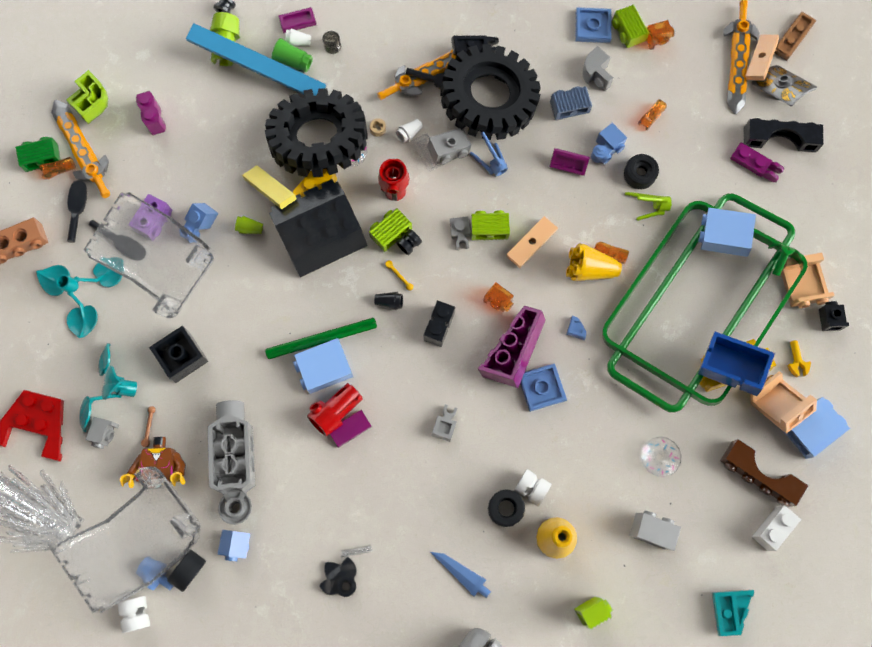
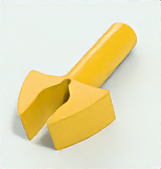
(793, 368)

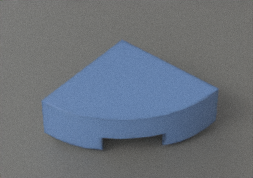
(576, 328)

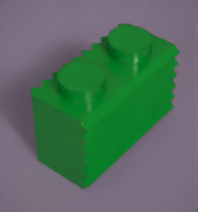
(36, 153)

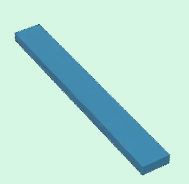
(252, 60)

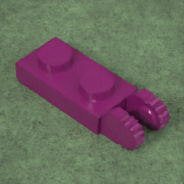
(756, 162)

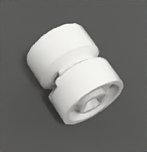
(532, 487)
(133, 614)

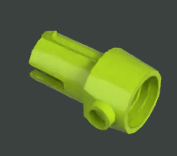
(228, 27)

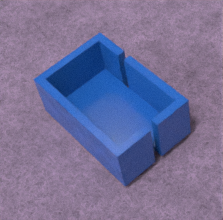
(736, 363)

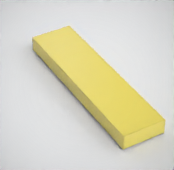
(269, 187)

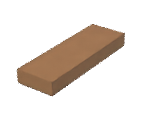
(794, 35)

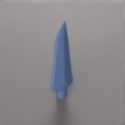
(465, 576)

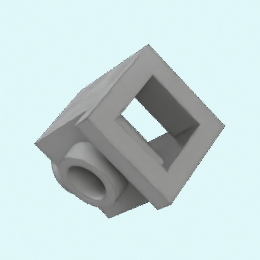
(101, 432)

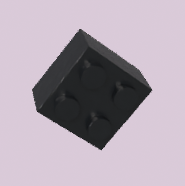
(178, 354)

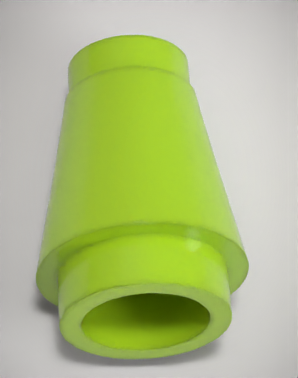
(248, 226)

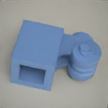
(609, 141)
(199, 217)

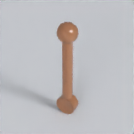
(145, 442)

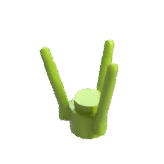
(661, 203)

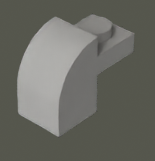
(594, 69)

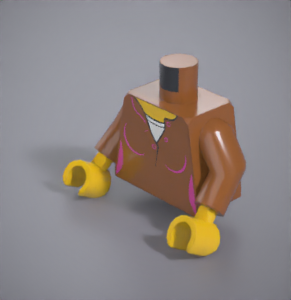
(159, 456)

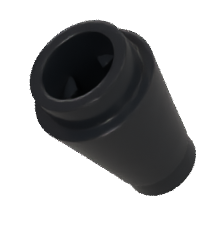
(389, 300)

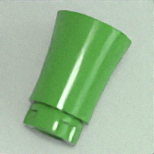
(291, 56)

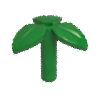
(785, 252)

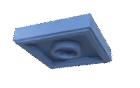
(593, 25)
(542, 387)

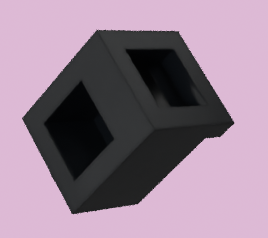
(833, 317)

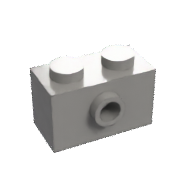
(449, 146)
(655, 531)

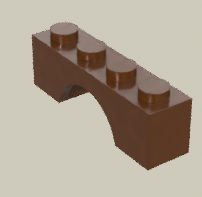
(741, 458)

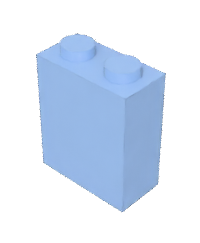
(727, 232)
(322, 366)
(818, 429)

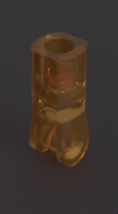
(653, 113)
(59, 167)
(612, 251)

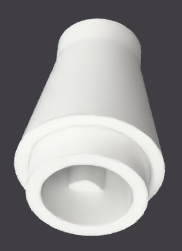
(297, 38)
(409, 130)

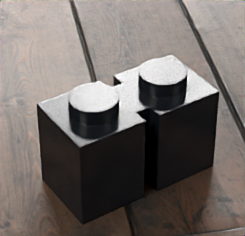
(436, 328)

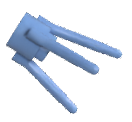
(498, 165)

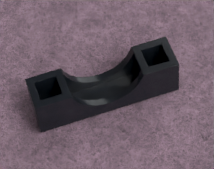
(805, 136)

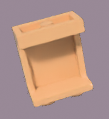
(812, 285)
(783, 403)

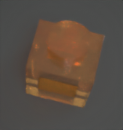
(659, 33)
(499, 298)

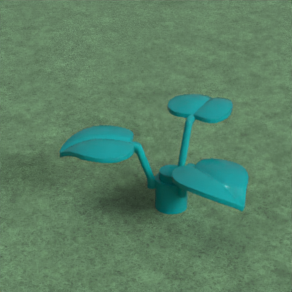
(57, 280)
(112, 383)

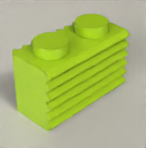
(630, 26)
(490, 225)
(389, 229)
(593, 612)

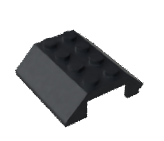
(318, 227)

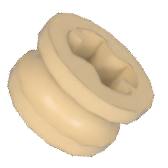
(373, 130)

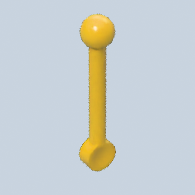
(389, 264)

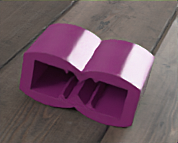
(150, 112)

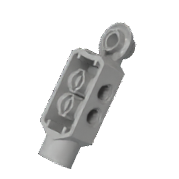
(231, 460)

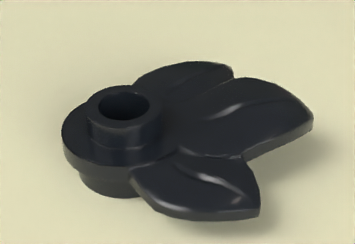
(337, 575)

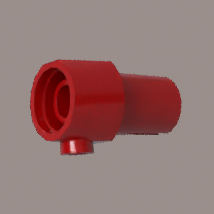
(388, 170)
(327, 416)

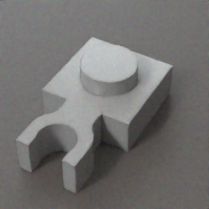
(460, 230)
(444, 425)

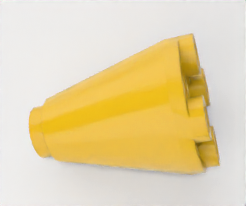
(591, 264)
(548, 538)

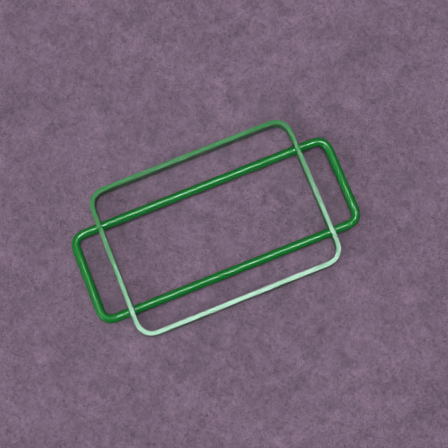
(689, 391)

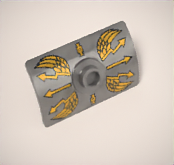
(784, 85)

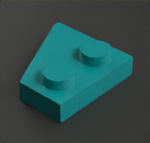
(731, 611)

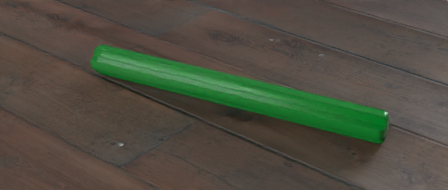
(320, 338)

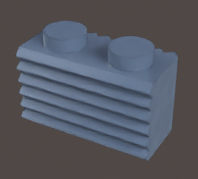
(570, 102)

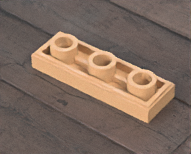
(762, 57)
(539, 235)

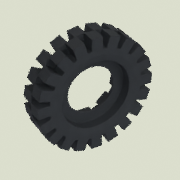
(492, 120)
(344, 146)

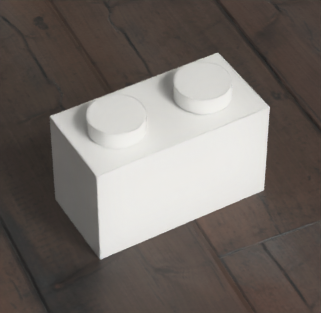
(776, 528)

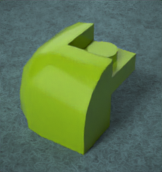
(90, 98)

